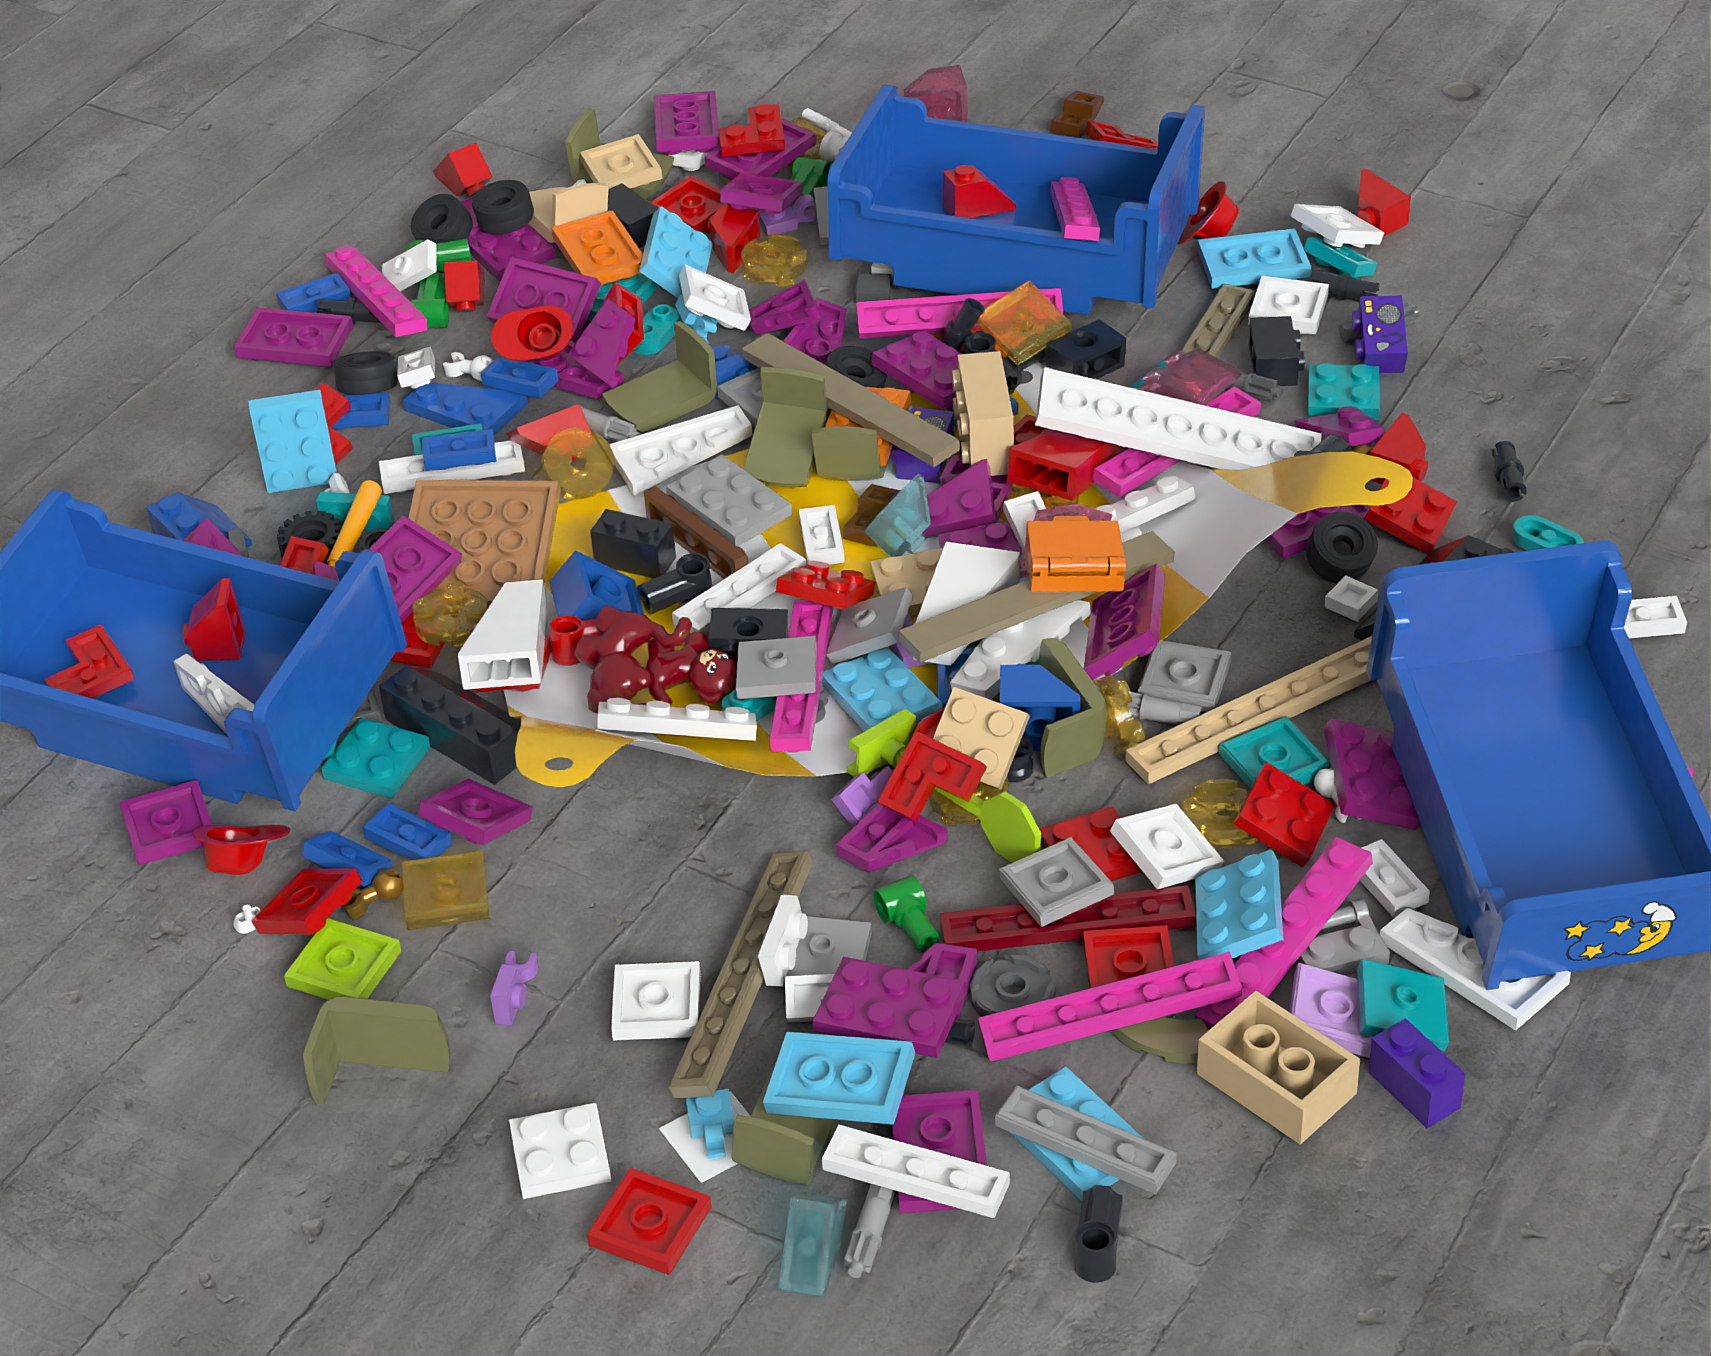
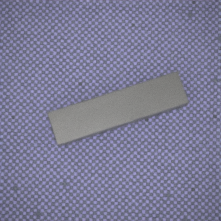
(1086, 1139)

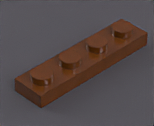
(695, 534)

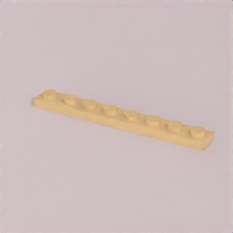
(1278, 699)

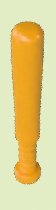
(356, 519)

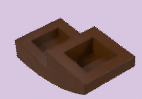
(1077, 110)
(870, 504)

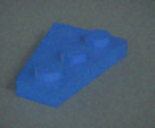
(465, 405)

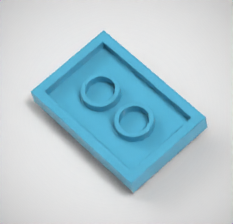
(670, 247)
(1249, 256)
(293, 440)
(878, 688)
(1239, 907)
(839, 1077)
(1072, 1092)

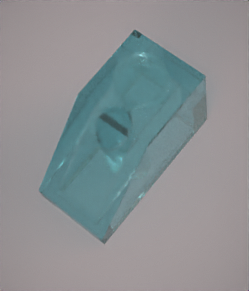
(903, 520)
(811, 1243)

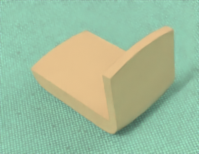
(566, 205)

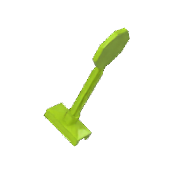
(1002, 817)

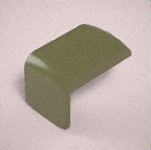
(586, 136)
(671, 388)
(782, 438)
(847, 453)
(1080, 736)
(373, 1035)
(781, 1144)

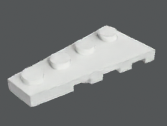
(672, 449)
(1014, 646)
(208, 690)
(1446, 954)

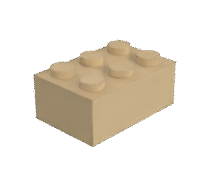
(983, 410)
(1278, 1067)

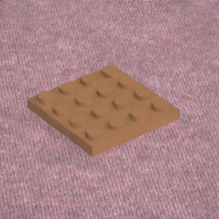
(495, 525)

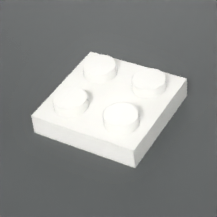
(1336, 225)
(714, 298)
(1292, 298)
(1166, 845)
(655, 1000)
(559, 1150)

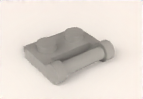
(1345, 949)

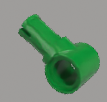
(906, 906)

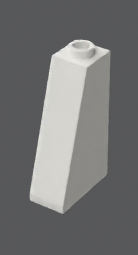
(965, 576)
(508, 639)

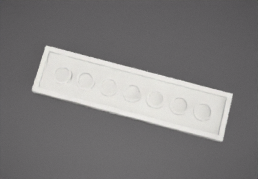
(1164, 424)

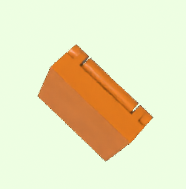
(1074, 555)

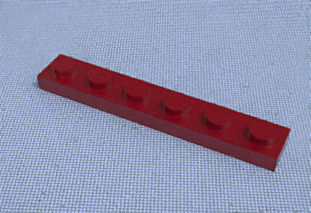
(1015, 927)

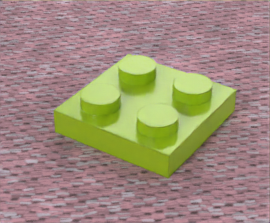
(342, 962)

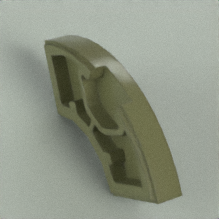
(1165, 1037)

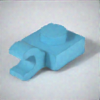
(698, 323)
(711, 1119)

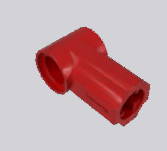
(565, 634)

